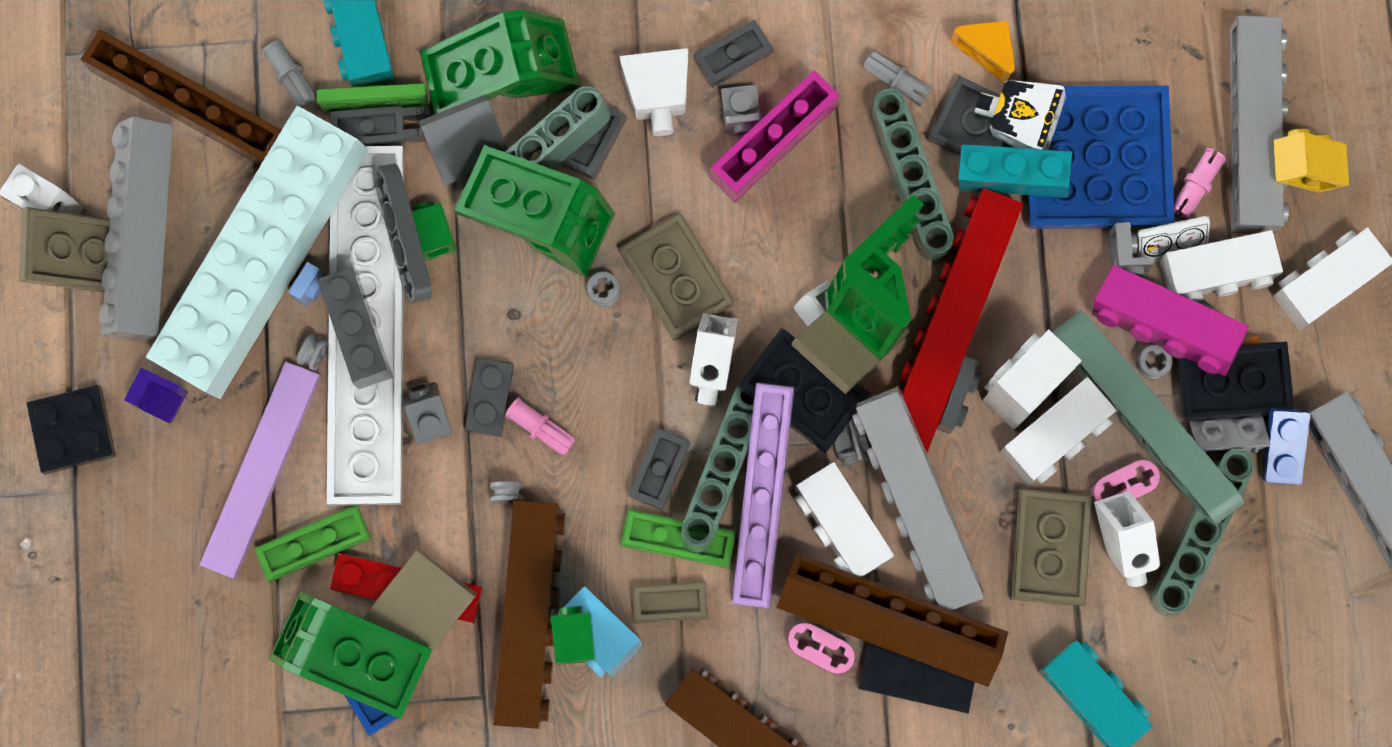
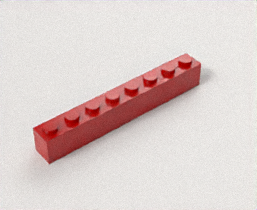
(957, 308)

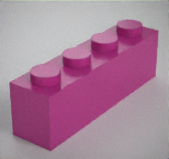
(774, 136)
(1169, 321)

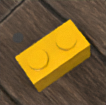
(1311, 161)

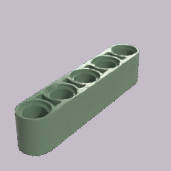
(570, 114)
(911, 157)
(716, 481)
(1191, 546)

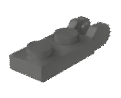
(381, 125)

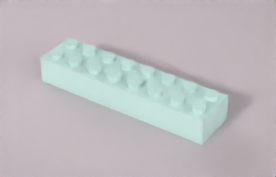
(258, 252)

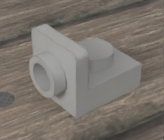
(740, 109)
(1123, 247)

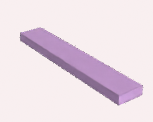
(260, 470)
(763, 495)

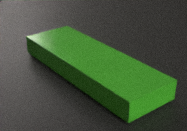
(372, 97)
(663, 537)
(313, 543)

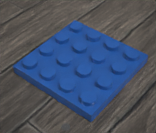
(1117, 160)

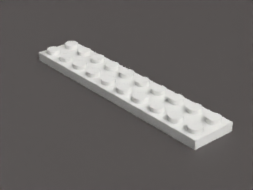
(366, 422)

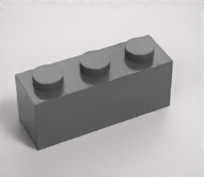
(355, 328)

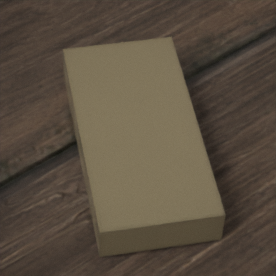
(669, 602)

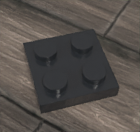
(71, 429)

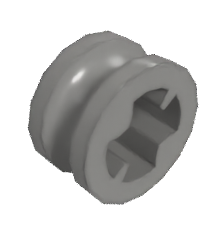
(613, 294)
(312, 352)
(1153, 373)
(506, 492)

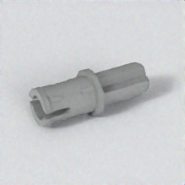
(289, 74)
(897, 77)

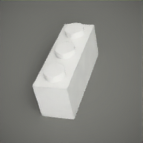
(1222, 266)
(1332, 277)
(1059, 432)
(842, 522)

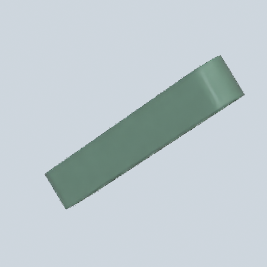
(1150, 420)

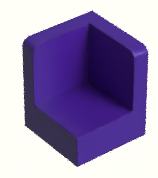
(156, 395)

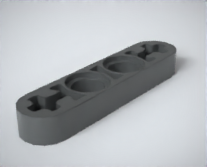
(402, 233)

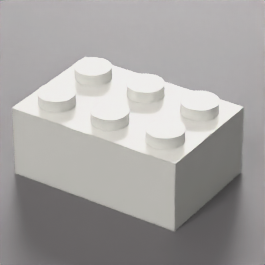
(1029, 378)

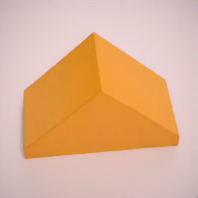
(988, 46)

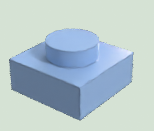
(306, 285)

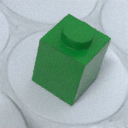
(433, 230)
(573, 636)

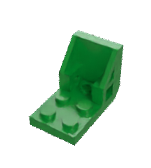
(505, 56)
(540, 205)
(875, 307)
(350, 655)

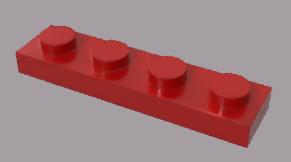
(371, 578)

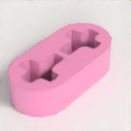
(1123, 475)
(825, 640)

